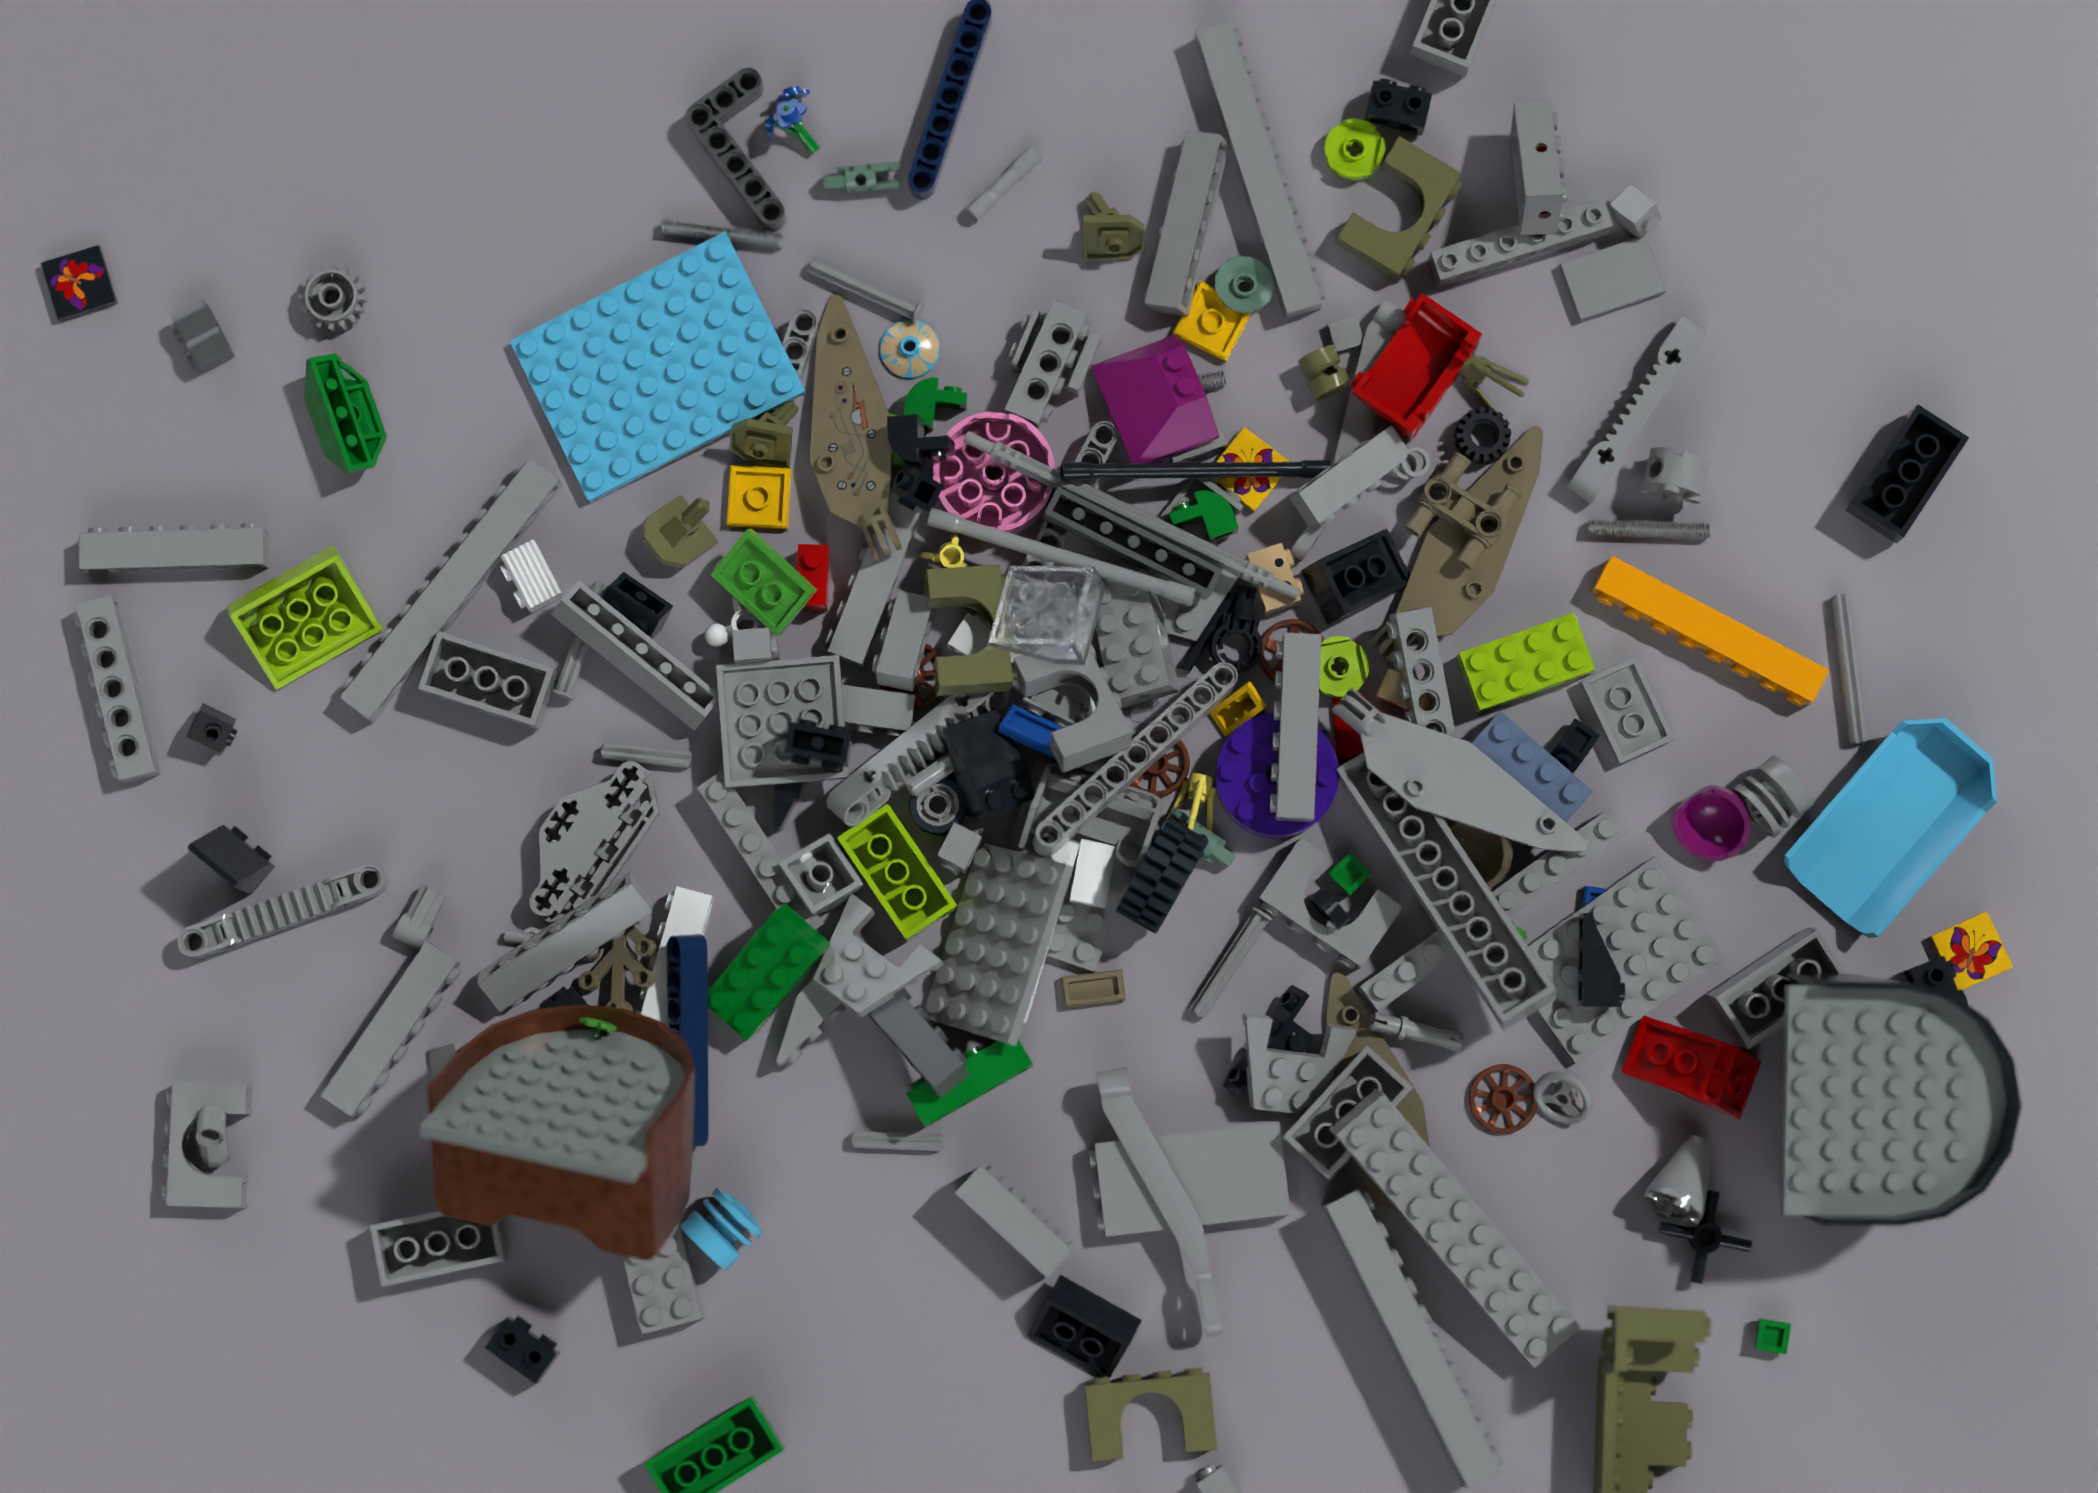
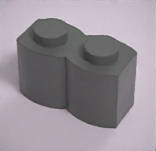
(202, 336)

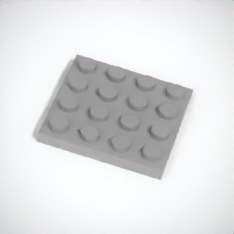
(756, 713)

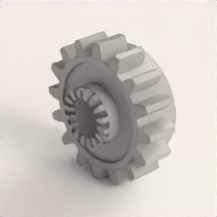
(326, 283)

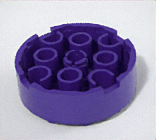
(1244, 781)

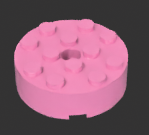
(1004, 503)

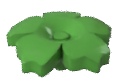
(598, 1024)

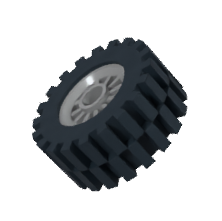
(1162, 875)

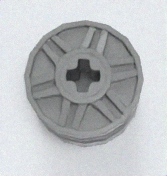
(1778, 792)

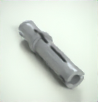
(1403, 1028)

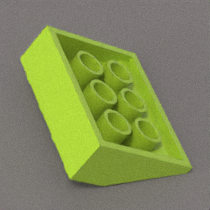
(304, 617)

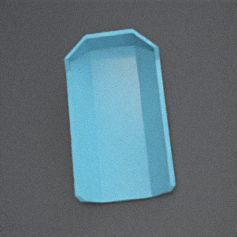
(1894, 823)

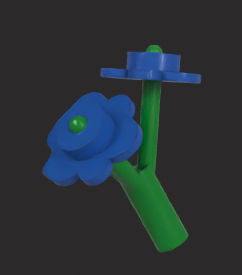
(790, 113)

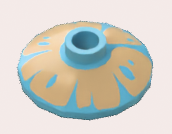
(913, 363)

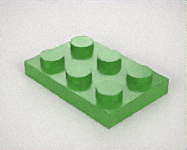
(763, 582)

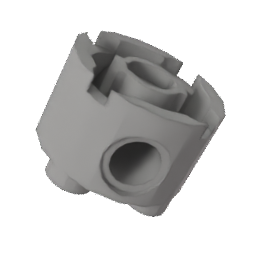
(1675, 475)

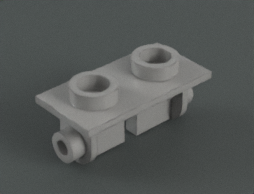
(1064, 714)

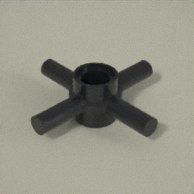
(1718, 1238)

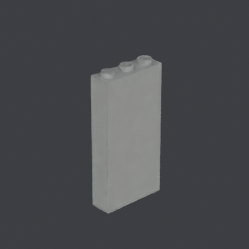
(1224, 1172)

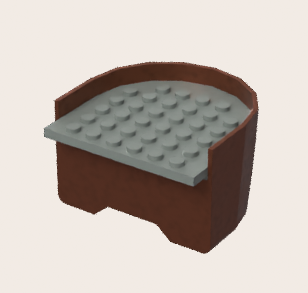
(568, 1126)

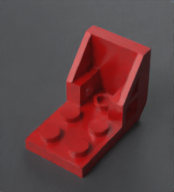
(1692, 1065)

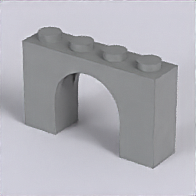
(1097, 736)
(1351, 942)
(185, 1182)

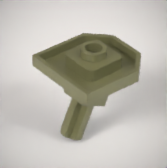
(1109, 233)
(766, 439)
(677, 532)

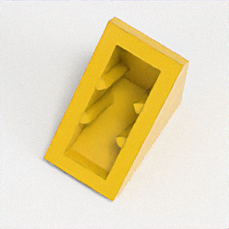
(1238, 708)

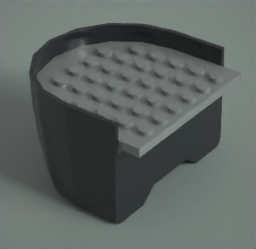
(1889, 1101)

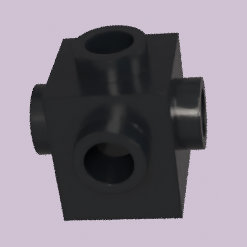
(916, 488)

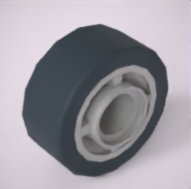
(937, 823)

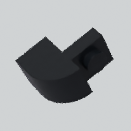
(909, 443)

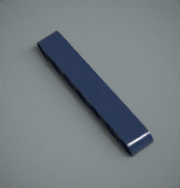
(950, 112)
(689, 1015)

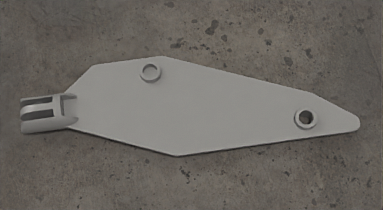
(1453, 779)

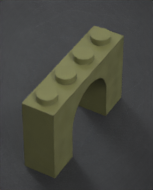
(1394, 250)
(980, 590)
(1189, 1392)

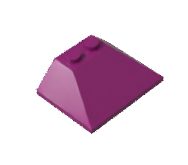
(1156, 400)

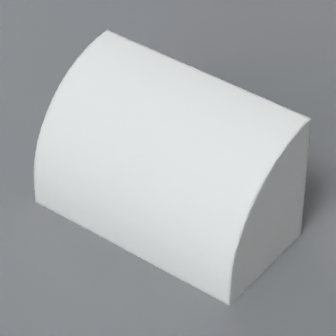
(1093, 874)

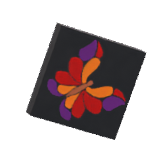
(79, 283)

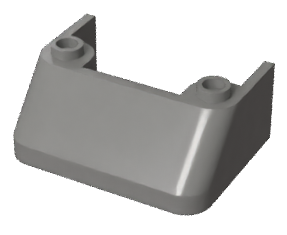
(1124, 823)

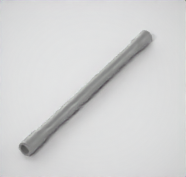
(955, 524)

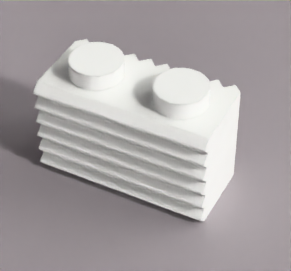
(531, 576)

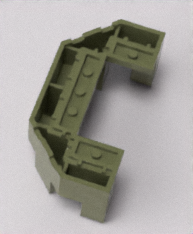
(1629, 1425)

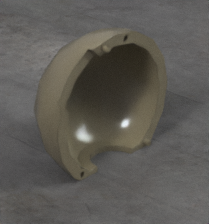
(1487, 851)

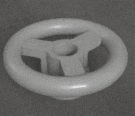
(1564, 1095)

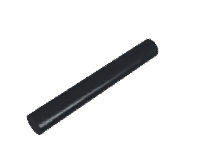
(1203, 640)

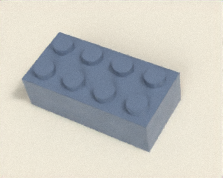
(1532, 767)

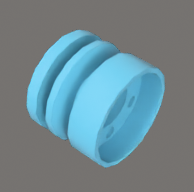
(721, 1228)

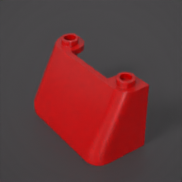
(1416, 366)

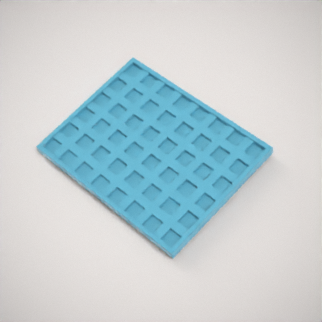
(657, 367)

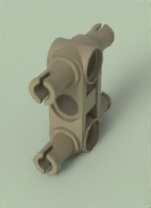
(1463, 510)

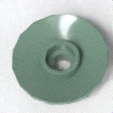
(1247, 272)

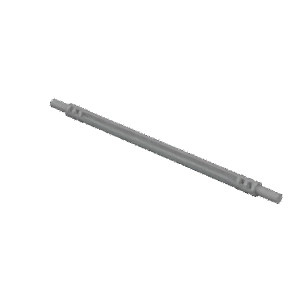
(1150, 523)

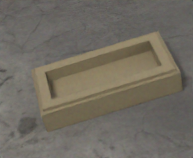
(1093, 988)

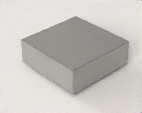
(1345, 334)

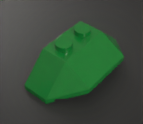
(343, 413)

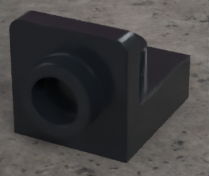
(1574, 745)

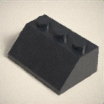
(1084, 1327)

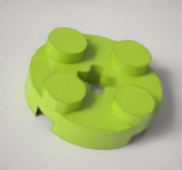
(1369, 141)
(1355, 669)

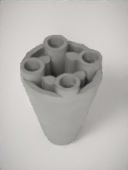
(1683, 1183)

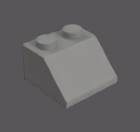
(821, 875)

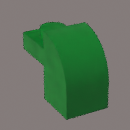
(925, 397)
(1213, 512)

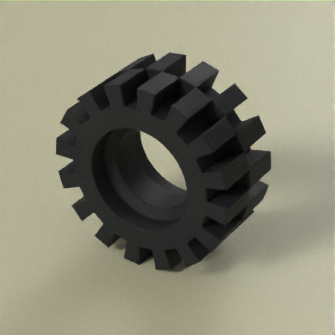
(1482, 417)

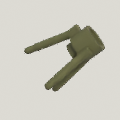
(1478, 369)

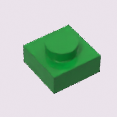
(1349, 874)
(1772, 1336)

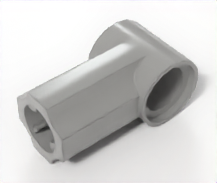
(416, 925)
(212, 1136)

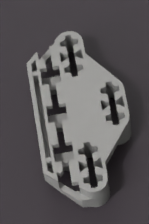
(588, 837)

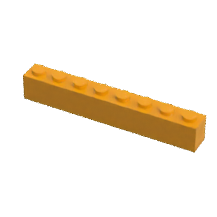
(1709, 631)

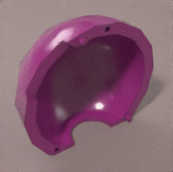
(1712, 823)

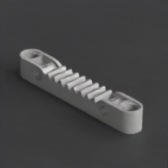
(1681, 344)
(857, 799)
(283, 911)

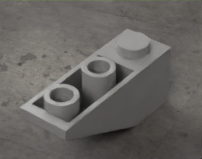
(809, 1013)

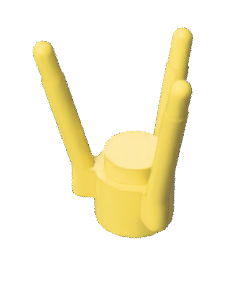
(949, 554)
(1198, 789)

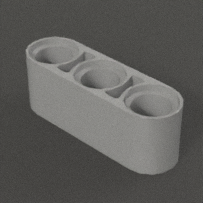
(802, 339)

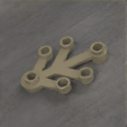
(617, 959)

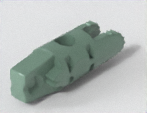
(847, 181)
(1214, 848)

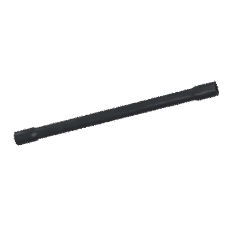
(1085, 471)

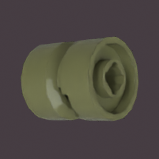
(1317, 364)

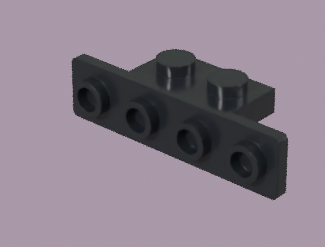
(1284, 1035)

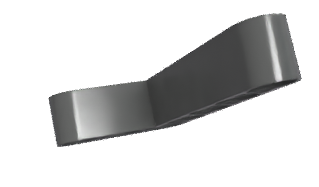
(731, 151)

